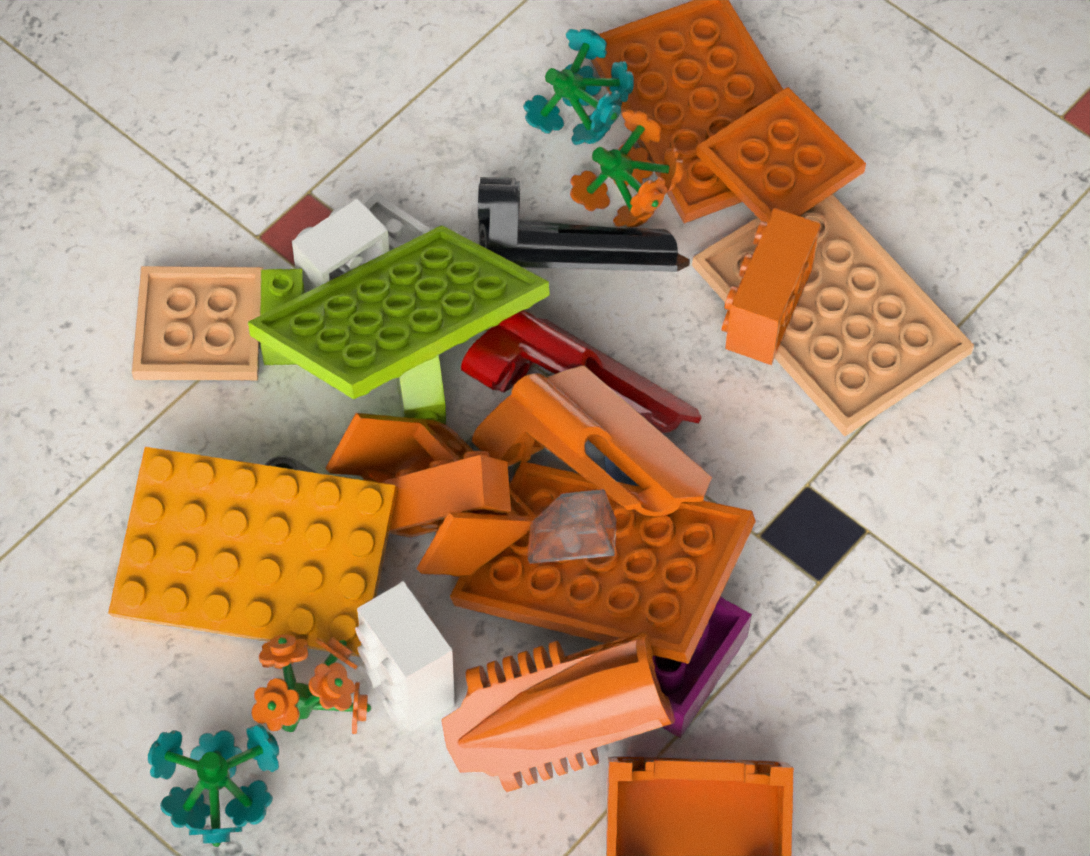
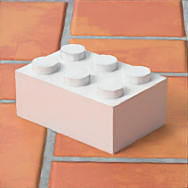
(405, 657)

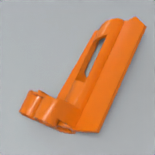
(578, 408)

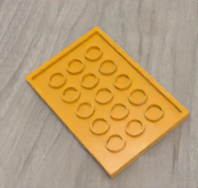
(251, 549)

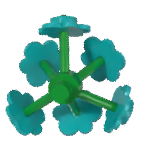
(578, 87)
(215, 764)

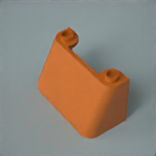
(698, 807)

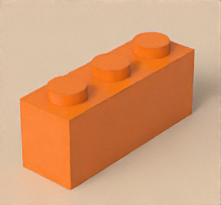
(463, 486)

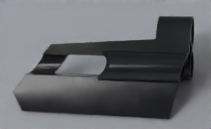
(567, 245)

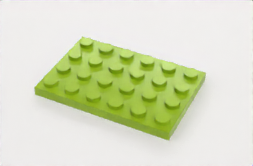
(398, 311)

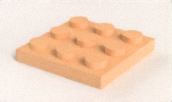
(197, 323)

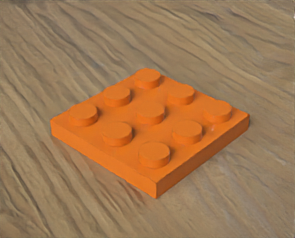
(780, 157)

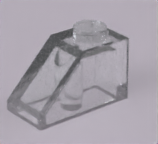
(573, 528)

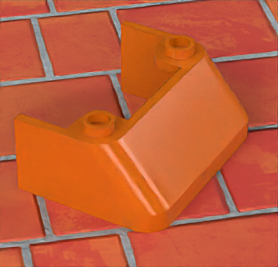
(384, 445)

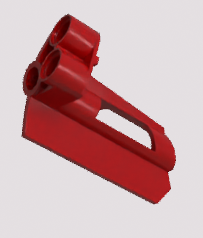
(516, 343)

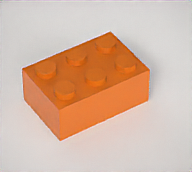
(770, 285)

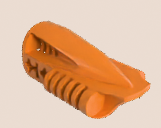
(554, 709)

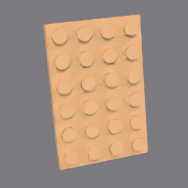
(861, 324)

